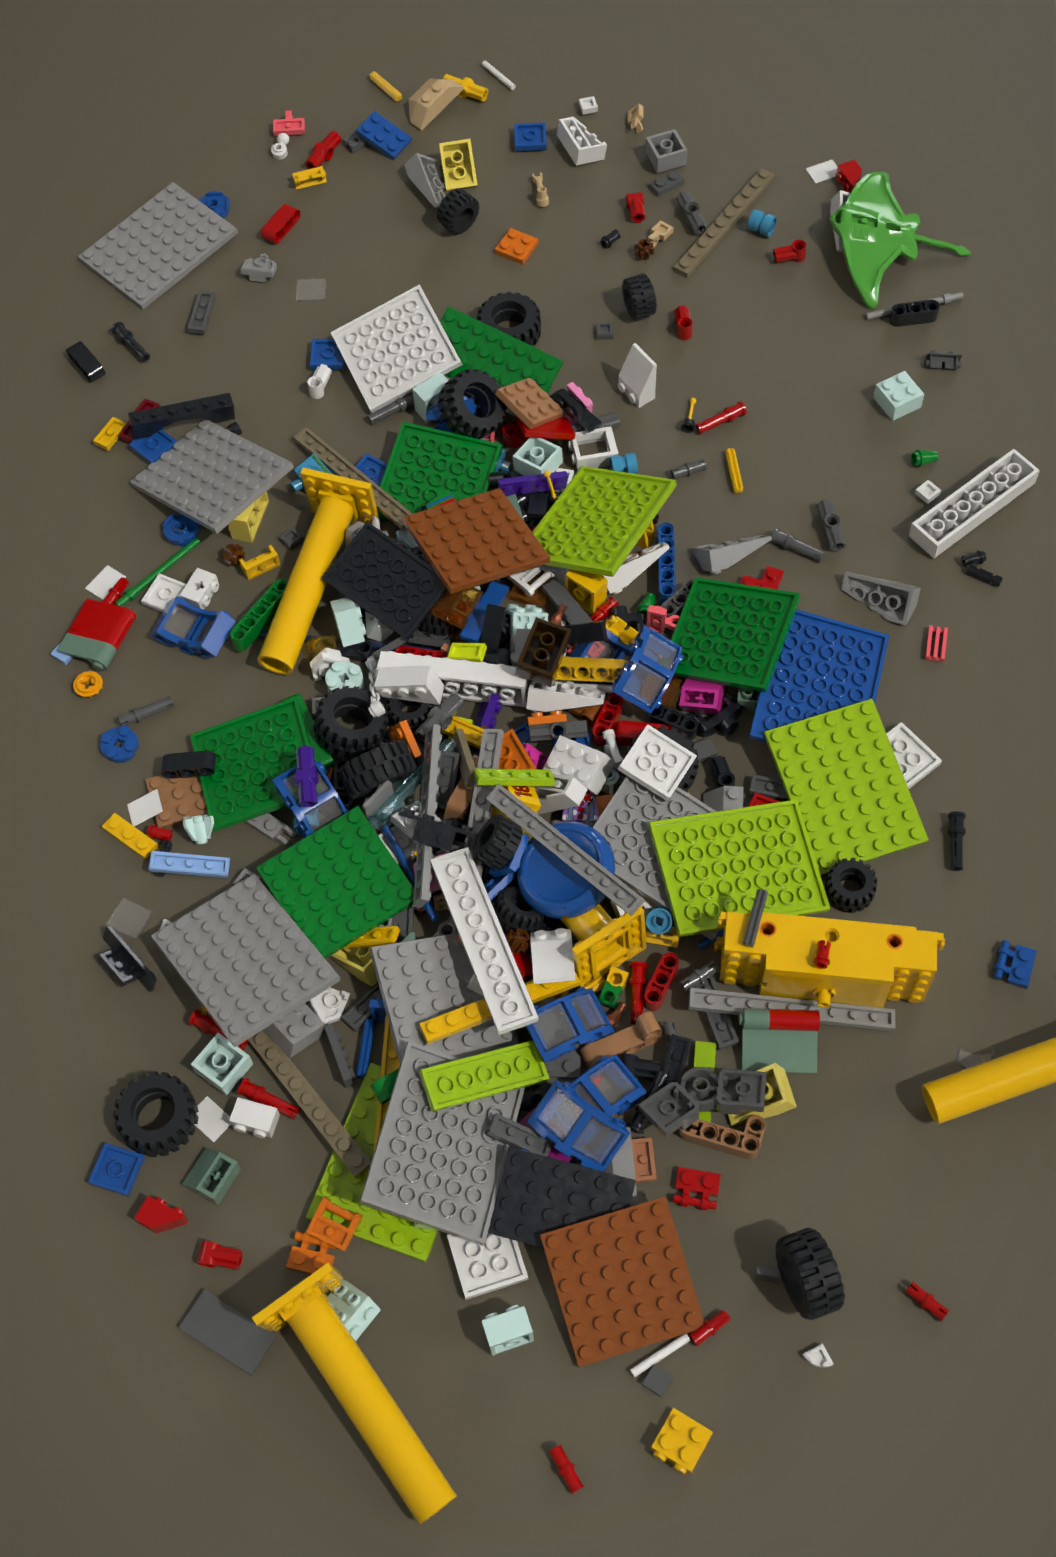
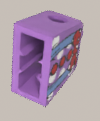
(584, 812)

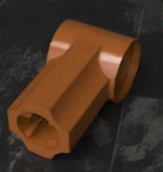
(587, 713)

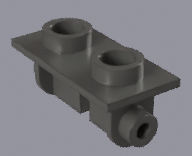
(950, 359)

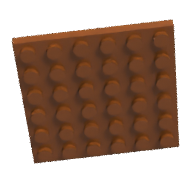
(475, 540)
(622, 1281)

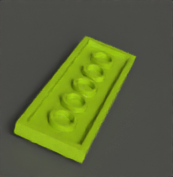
(483, 1075)

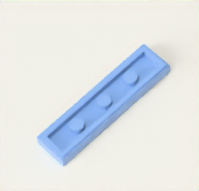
(189, 864)

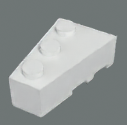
(579, 142)
(410, 684)
(564, 794)

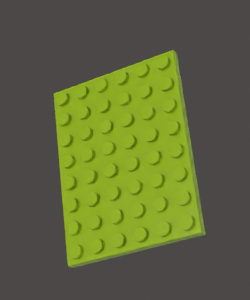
(600, 519)
(846, 785)
(725, 856)
(345, 1190)

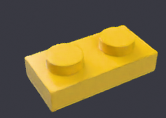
(109, 434)

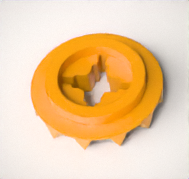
(84, 679)

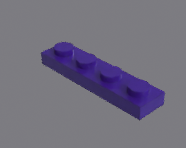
(532, 483)

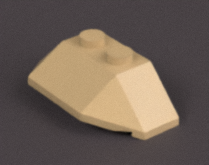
(431, 100)

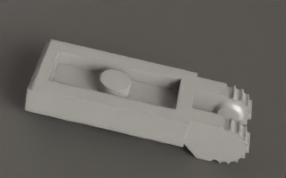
(271, 828)

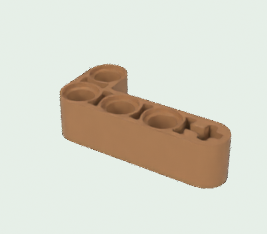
(461, 799)
(629, 1040)
(721, 1132)

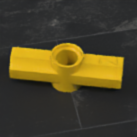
(470, 89)

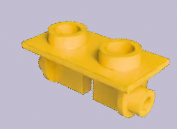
(309, 177)
(617, 627)
(669, 938)

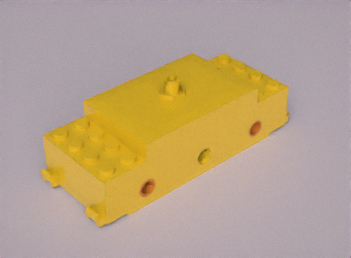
(864, 957)

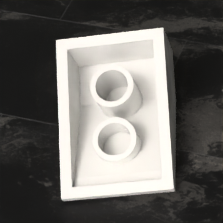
(638, 377)
(552, 956)

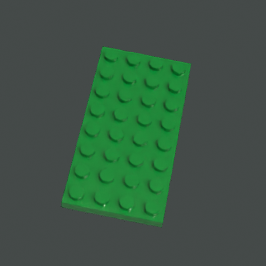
(497, 352)

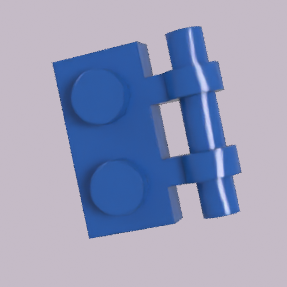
(1021, 965)

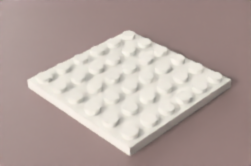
(395, 348)

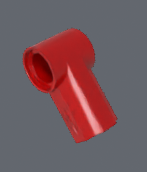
(635, 204)
(793, 252)
(683, 322)
(213, 1255)

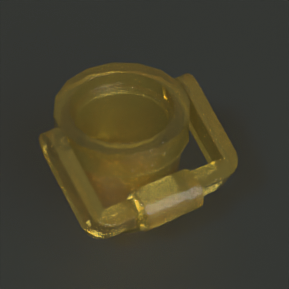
(318, 643)

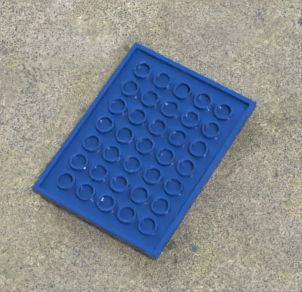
(819, 671)

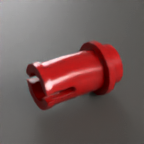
(159, 833)
(821, 960)

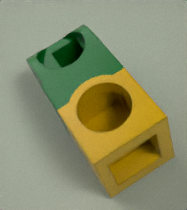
(613, 987)

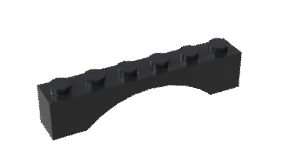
(149, 421)

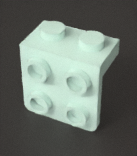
(353, 1308)

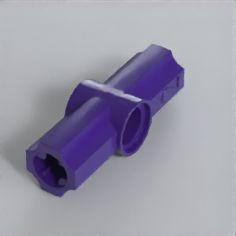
(307, 776)

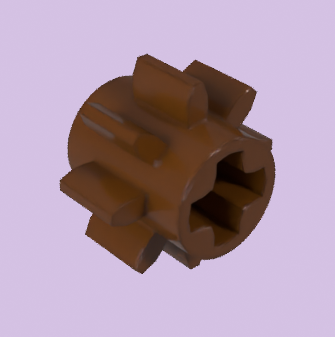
(644, 249)
(233, 553)
(518, 940)

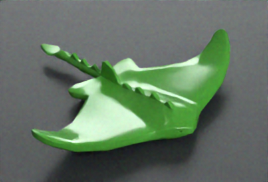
(876, 233)

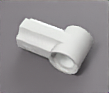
(318, 381)

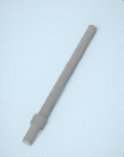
(945, 299)

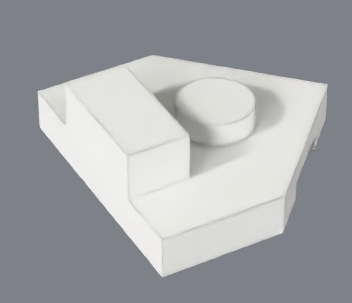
(324, 661)
(329, 1005)

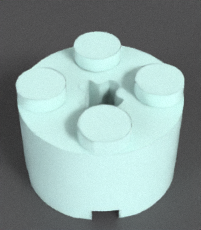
(344, 674)

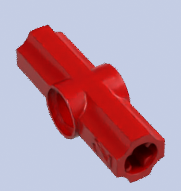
(323, 150)

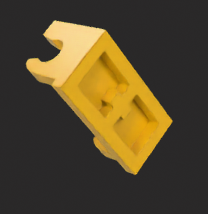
(260, 563)

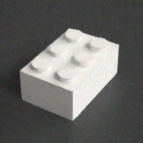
(581, 762)

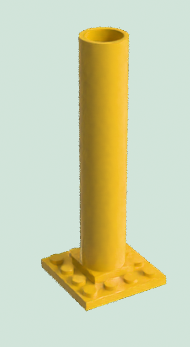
(336, 504)
(600, 939)
(991, 1082)
(360, 1391)

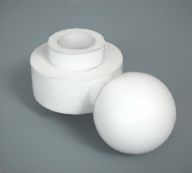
(279, 149)

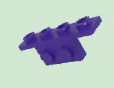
(487, 715)

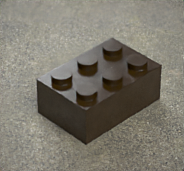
(543, 652)

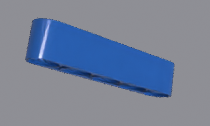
(666, 563)

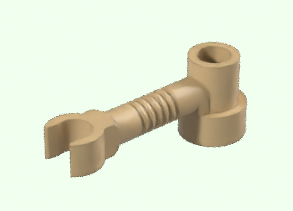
(542, 199)

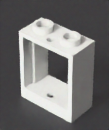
(595, 460)

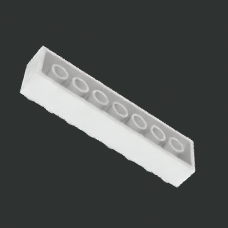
(973, 503)
(468, 679)

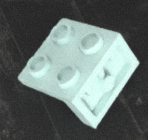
(524, 616)

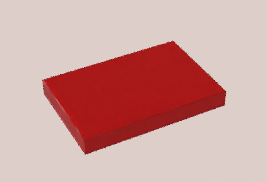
(555, 429)

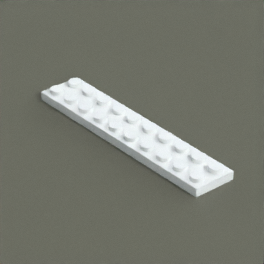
(484, 941)

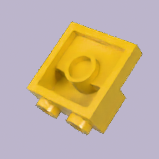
(681, 1441)

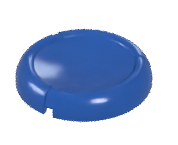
(554, 886)

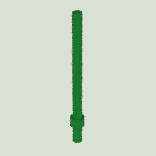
(131, 593)

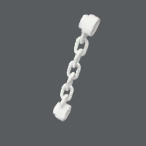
(376, 707)

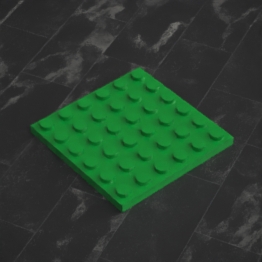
(433, 461)
(733, 633)
(248, 758)
(338, 882)

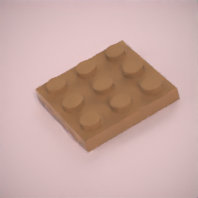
(529, 403)
(178, 799)

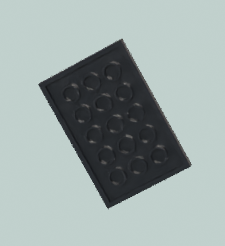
(386, 581)
(550, 1194)

